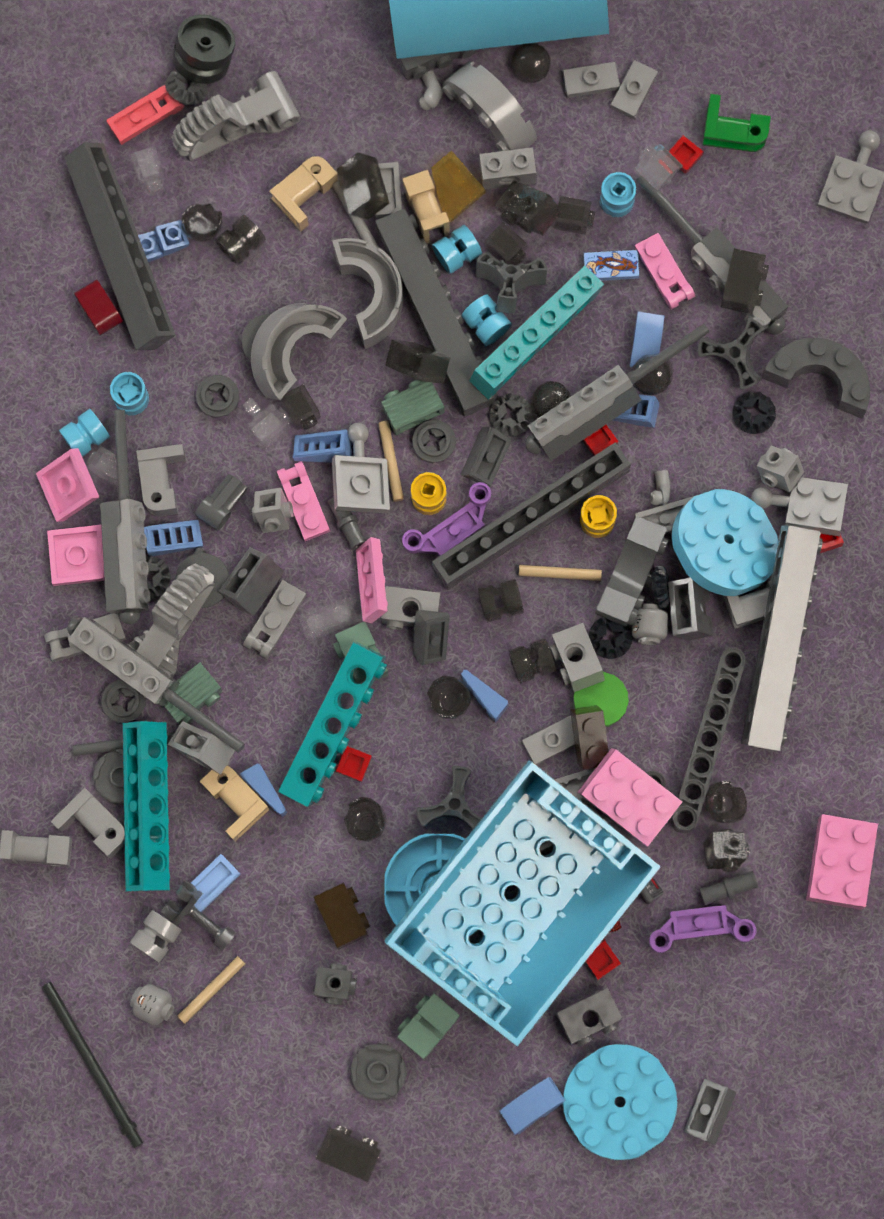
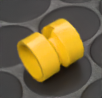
(428, 493)
(598, 516)

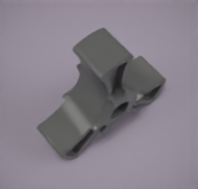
(510, 278)
(737, 351)
(453, 805)

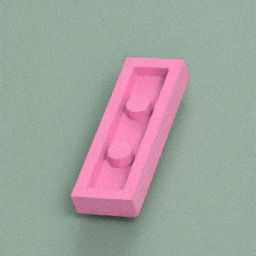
(371, 580)

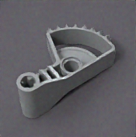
(221, 122)
(173, 617)

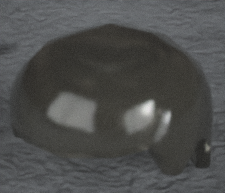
(531, 63)
(201, 222)
(655, 381)
(548, 396)
(449, 697)
(726, 802)
(365, 819)

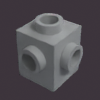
(780, 468)
(272, 510)

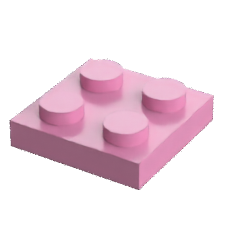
(67, 485)
(76, 555)

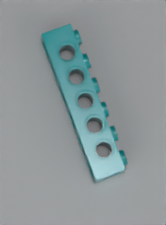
(536, 332)
(294, 784)
(146, 806)

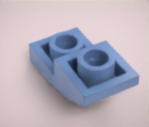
(163, 240)
(646, 335)
(532, 1105)

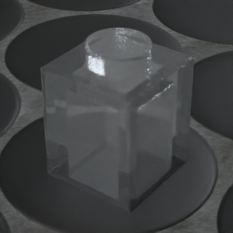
(658, 166)
(148, 169)

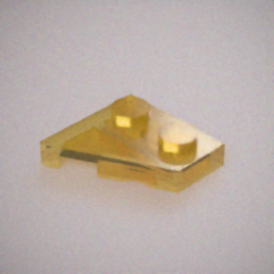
(455, 186)

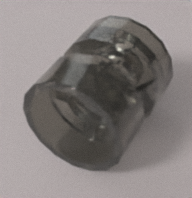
(240, 239)
(510, 600)
(522, 658)

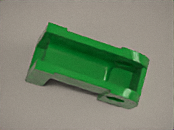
(734, 132)

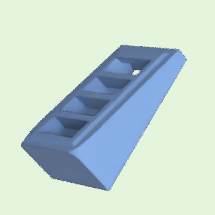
(639, 419)
(331, 438)
(161, 529)
(489, 699)
(259, 782)

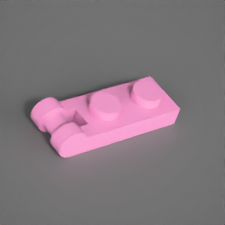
(664, 270)
(304, 502)

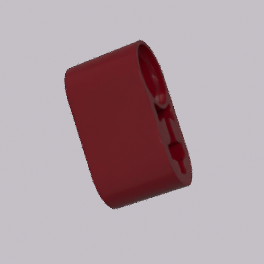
(98, 307)

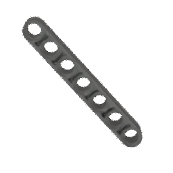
(716, 729)

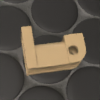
(301, 186)
(422, 199)
(238, 797)

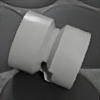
(155, 945)

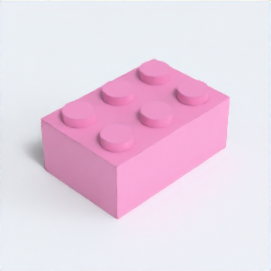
(629, 797)
(842, 862)

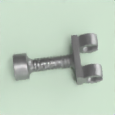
(189, 894)

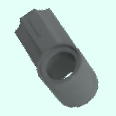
(217, 508)

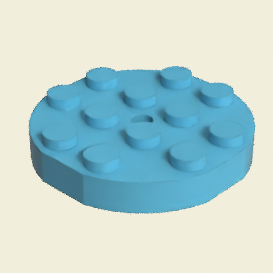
(708, 558)
(415, 868)
(592, 1109)

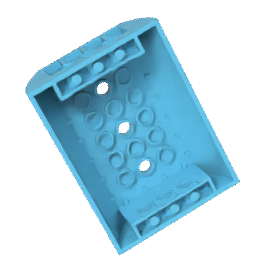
(466, 25)
(550, 926)

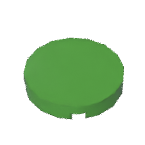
(608, 695)

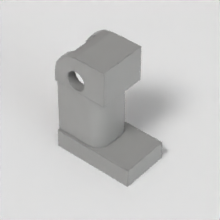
(155, 478)
(747, 608)
(95, 819)
(35, 850)

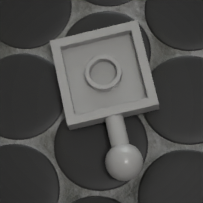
(853, 185)
(360, 481)
(811, 504)

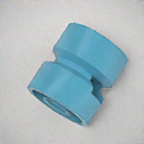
(617, 194)
(449, 254)
(493, 326)
(129, 393)
(85, 432)

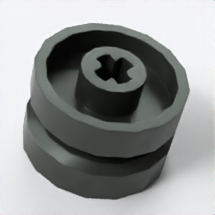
(203, 49)

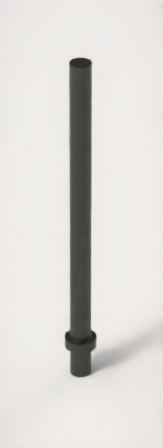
(128, 1127)

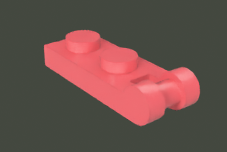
(143, 115)

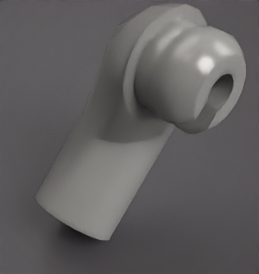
(433, 93)
(663, 487)

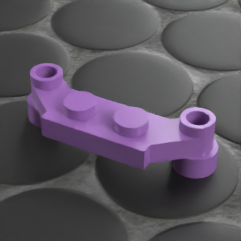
(454, 529)
(701, 923)

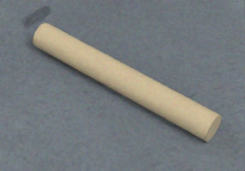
(389, 454)
(559, 572)
(211, 990)

